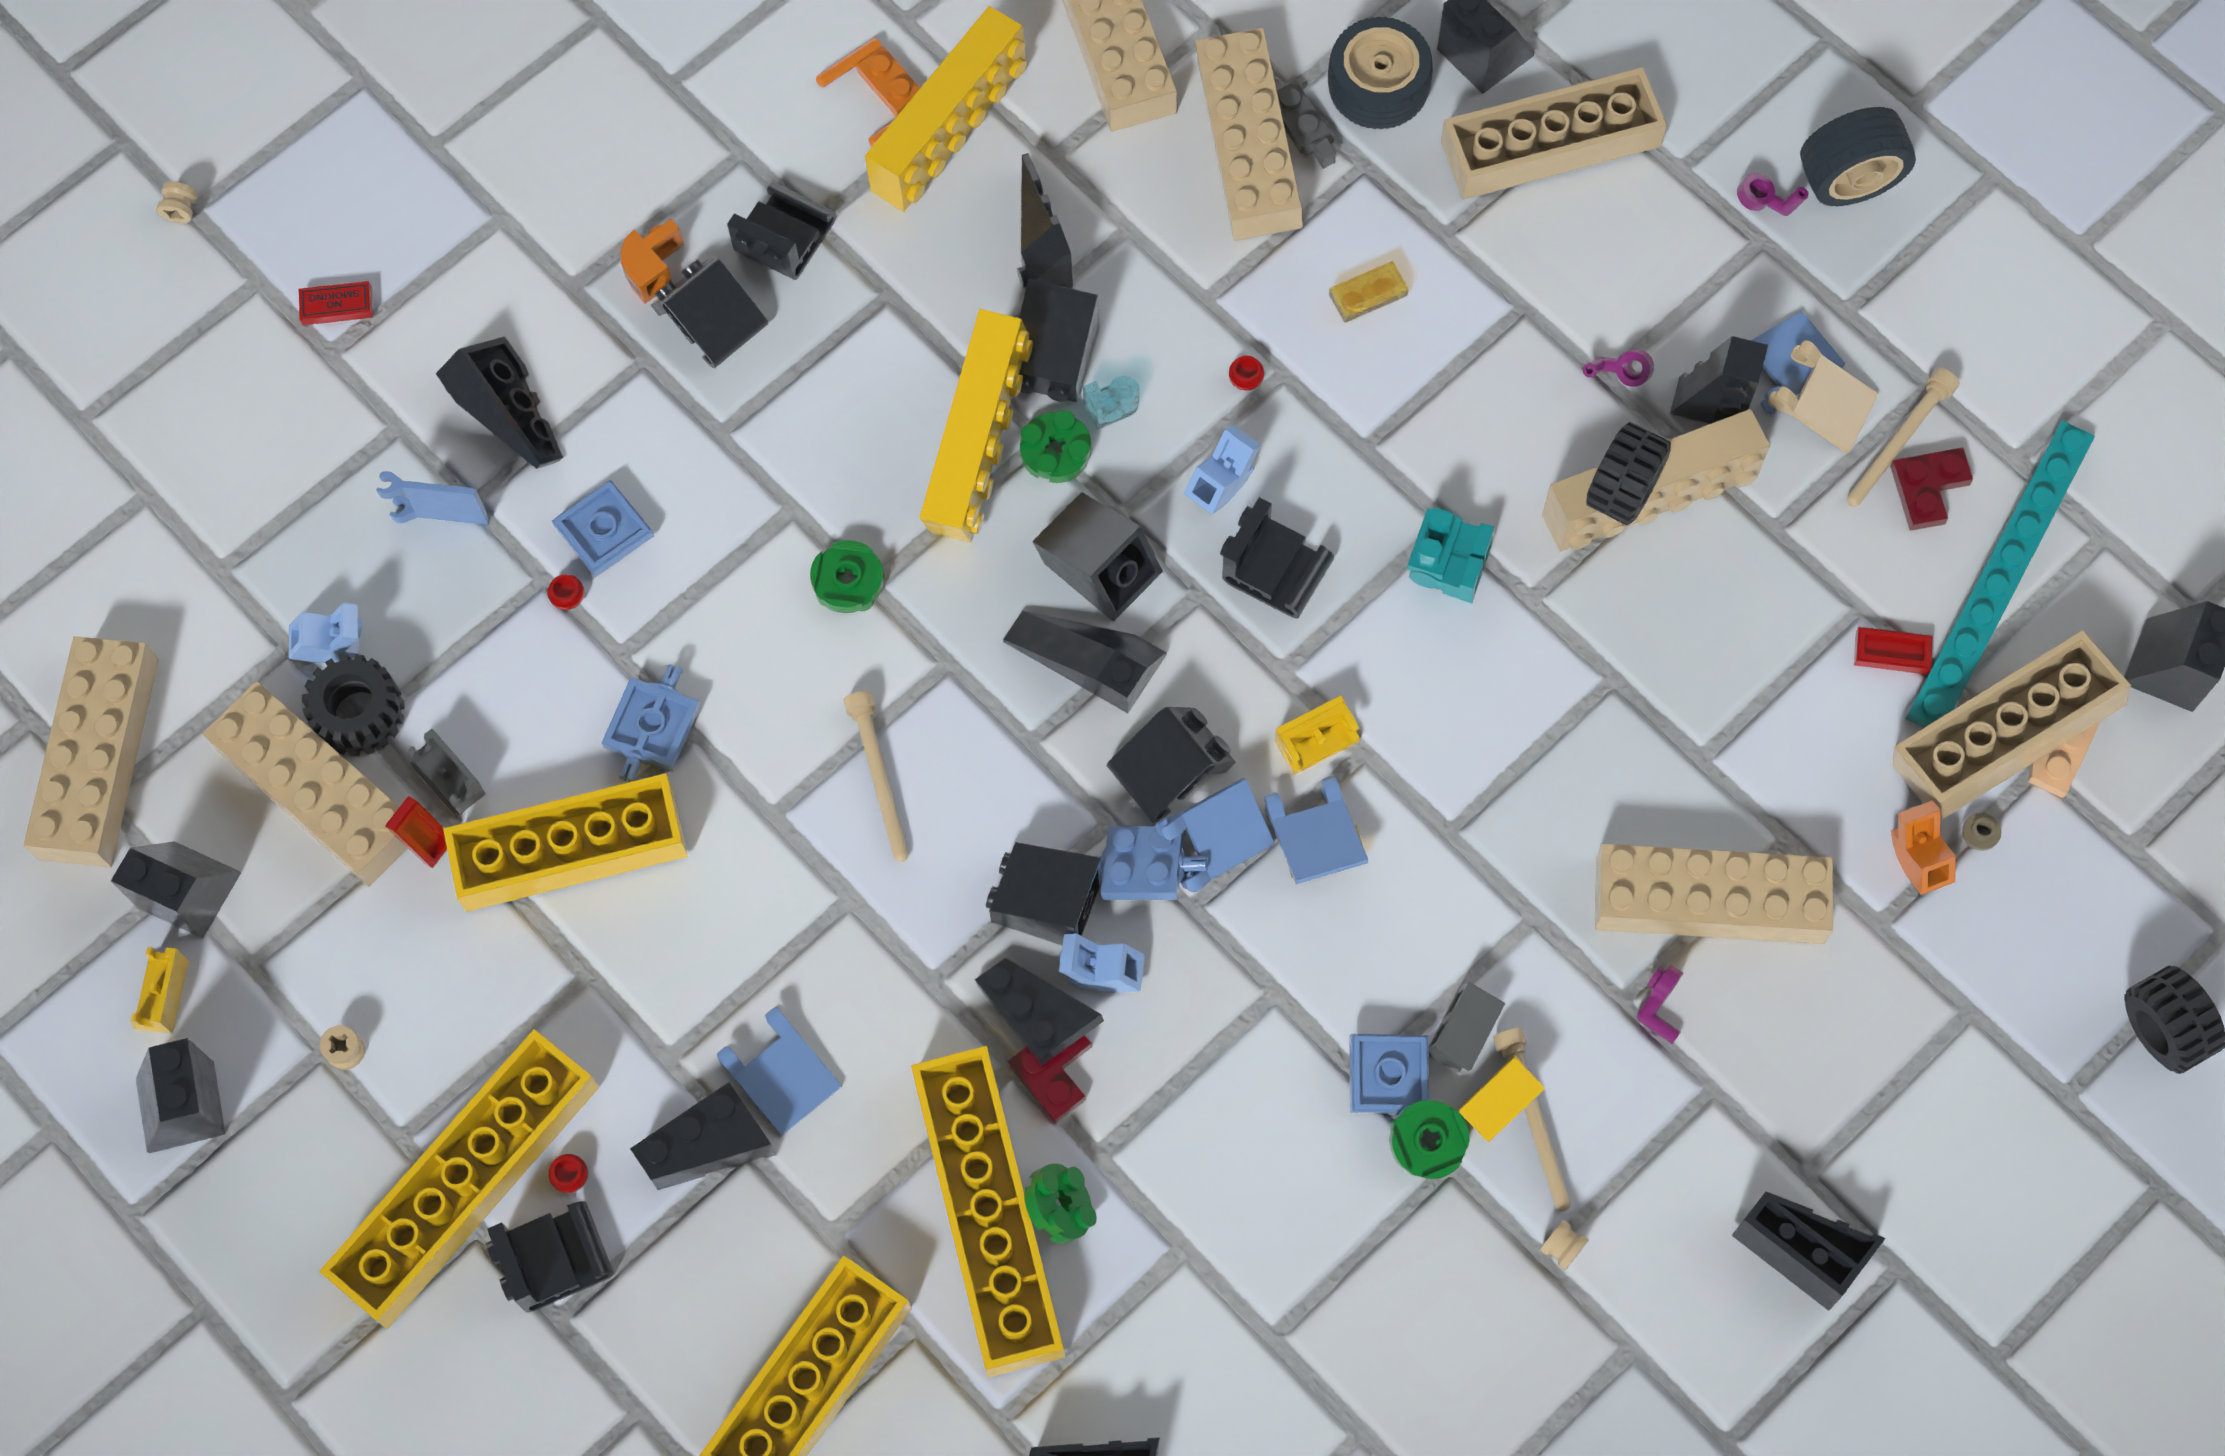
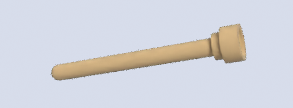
(1940, 386)
(861, 707)
(1512, 1043)

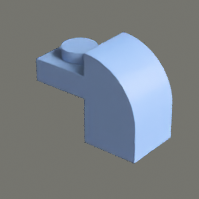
(1225, 472)
(325, 637)
(1101, 967)

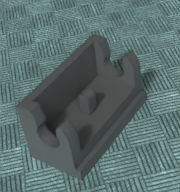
(446, 774)
(1465, 1027)

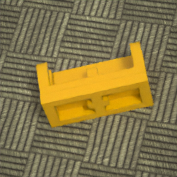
(1317, 735)
(160, 991)
(1501, 1098)

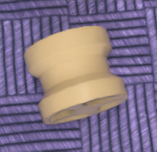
(177, 202)
(347, 1054)
(1564, 1244)

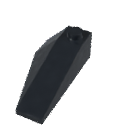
(1043, 242)
(493, 389)
(1094, 657)

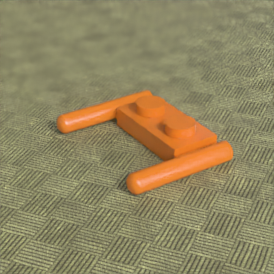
(880, 73)

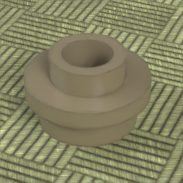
(1977, 840)

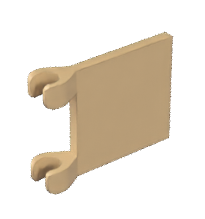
(1830, 400)

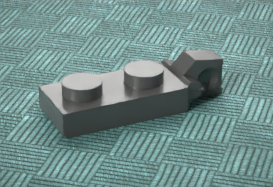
(1305, 124)

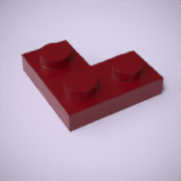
(1922, 479)
(1050, 1082)

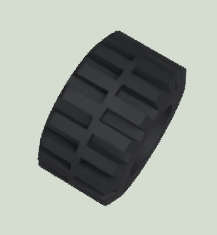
(1628, 473)
(336, 684)
(2175, 1019)

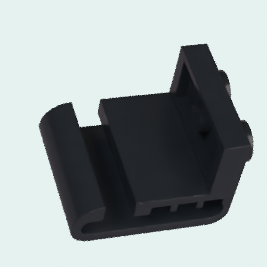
(782, 231)
(710, 310)
(1273, 561)
(1169, 759)
(549, 1257)

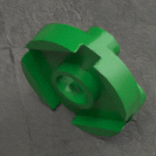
(1058, 427)
(858, 594)
(1449, 1148)
(1076, 1211)

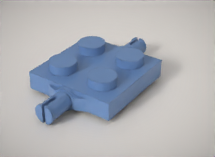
(651, 724)
(1144, 864)

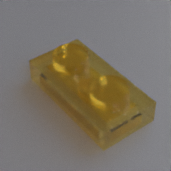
(1368, 291)

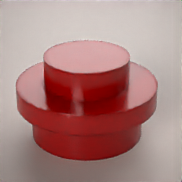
(1246, 373)
(565, 592)
(568, 1173)

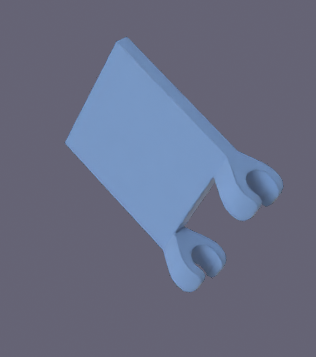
(1778, 360)
(433, 501)
(1223, 828)
(1317, 838)
(785, 1078)

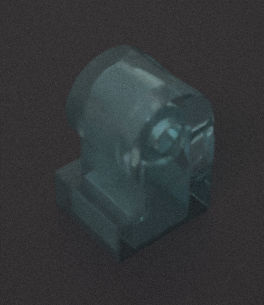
(1111, 402)

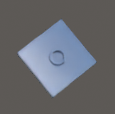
(602, 528)
(1387, 1072)

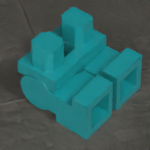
(1448, 536)

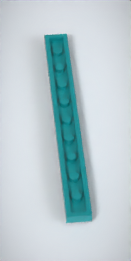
(2001, 575)

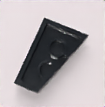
(1036, 1010)

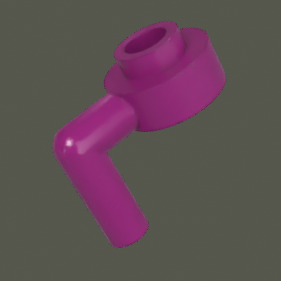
(1765, 195)
(1623, 367)
(1662, 984)

